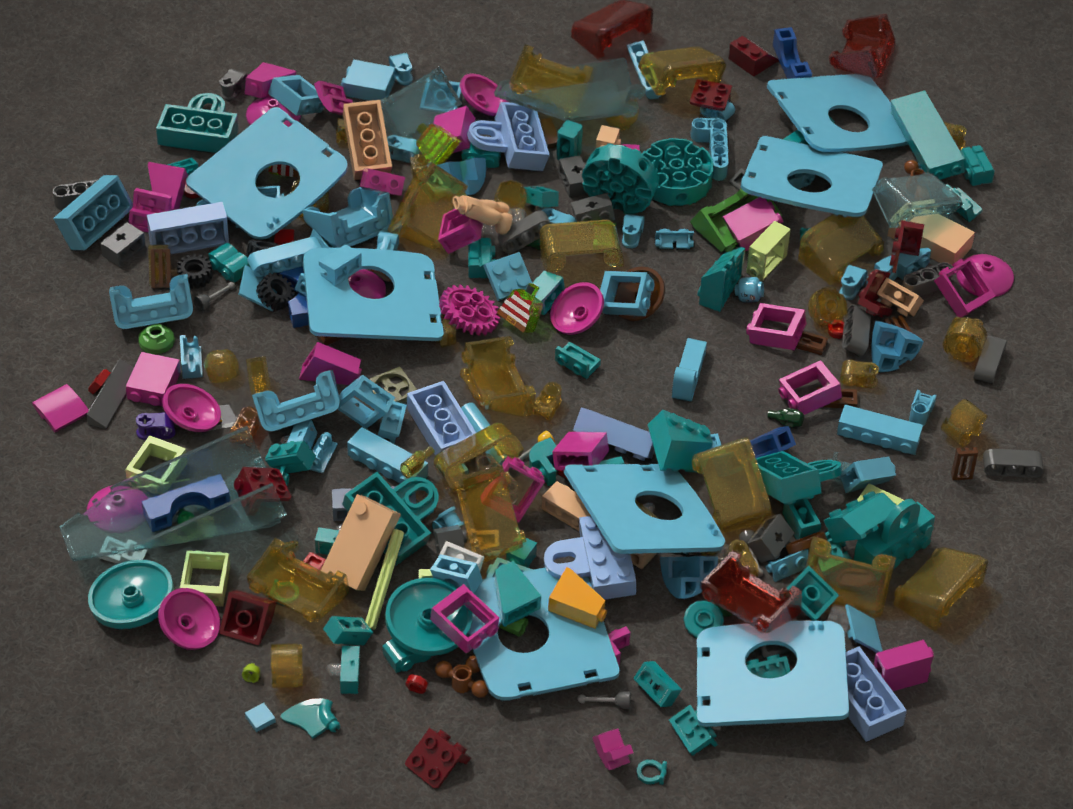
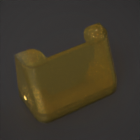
(668, 66)
(538, 73)
(424, 204)
(579, 238)
(837, 243)
(497, 377)
(496, 436)
(734, 485)
(489, 513)
(856, 582)
(297, 583)
(940, 584)

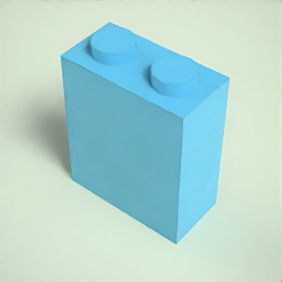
(368, 80)

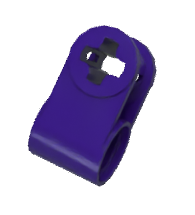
(157, 426)

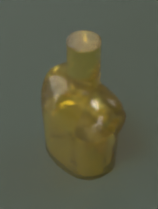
(415, 462)

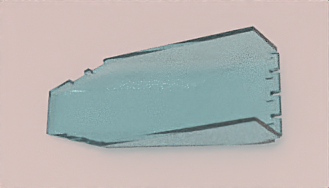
(118, 520)

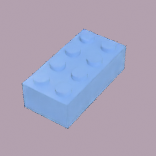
(189, 228)
(438, 416)
(871, 701)

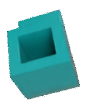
(542, 459)

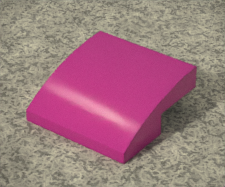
(332, 96)
(146, 203)
(60, 408)

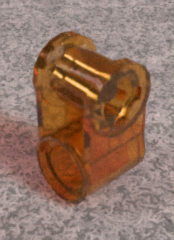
(247, 417)

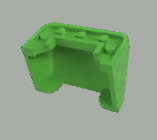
(712, 226)

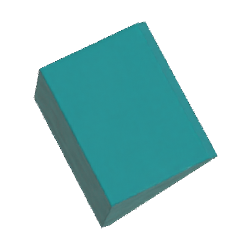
(815, 593)

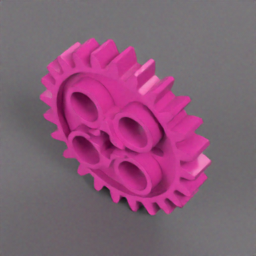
(469, 310)

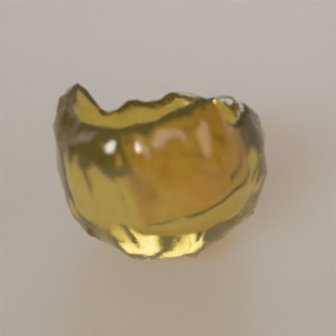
(511, 193)
(221, 365)

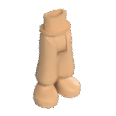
(485, 211)

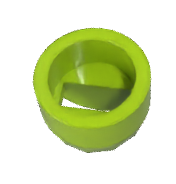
(255, 673)

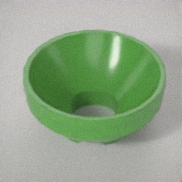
(156, 343)

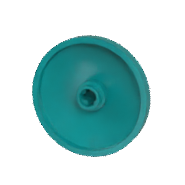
(129, 593)
(410, 614)

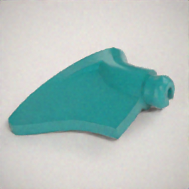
(312, 716)

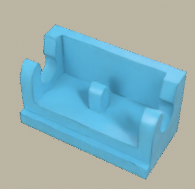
(341, 264)
(190, 358)
(392, 422)

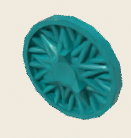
(702, 616)

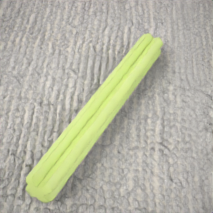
(384, 578)

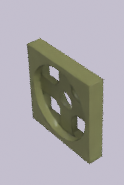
(385, 377)

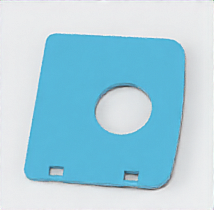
(812, 98)
(234, 169)
(848, 174)
(400, 316)
(610, 500)
(558, 664)
(808, 693)

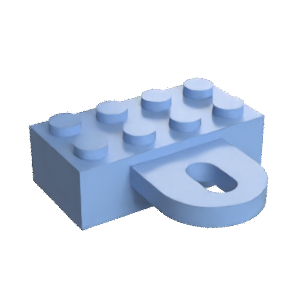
(514, 133)
(608, 571)

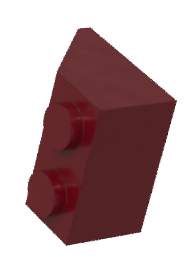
(750, 56)
(247, 616)

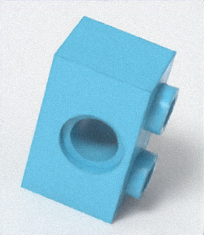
(457, 572)

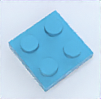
(507, 274)

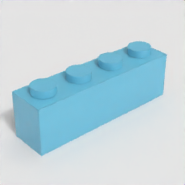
(879, 429)
(381, 455)

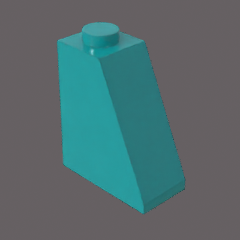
(515, 594)

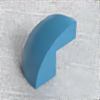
(470, 172)
(893, 346)
(685, 574)

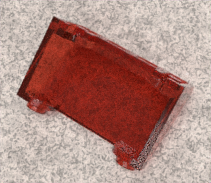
(599, 28)
(867, 46)
(749, 597)

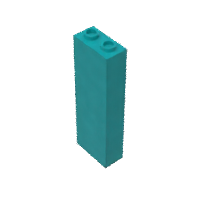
(927, 135)

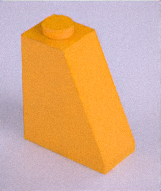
(577, 600)

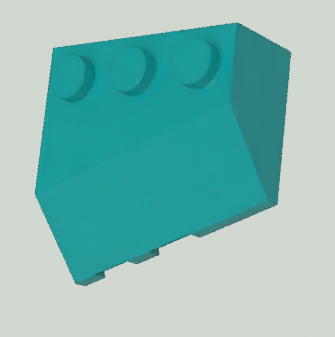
(721, 279)
(677, 440)
(859, 517)

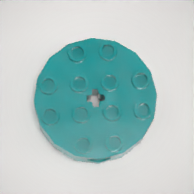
(682, 170)
(623, 175)

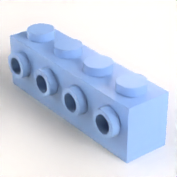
(620, 434)

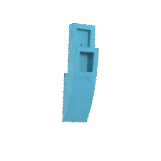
(906, 264)

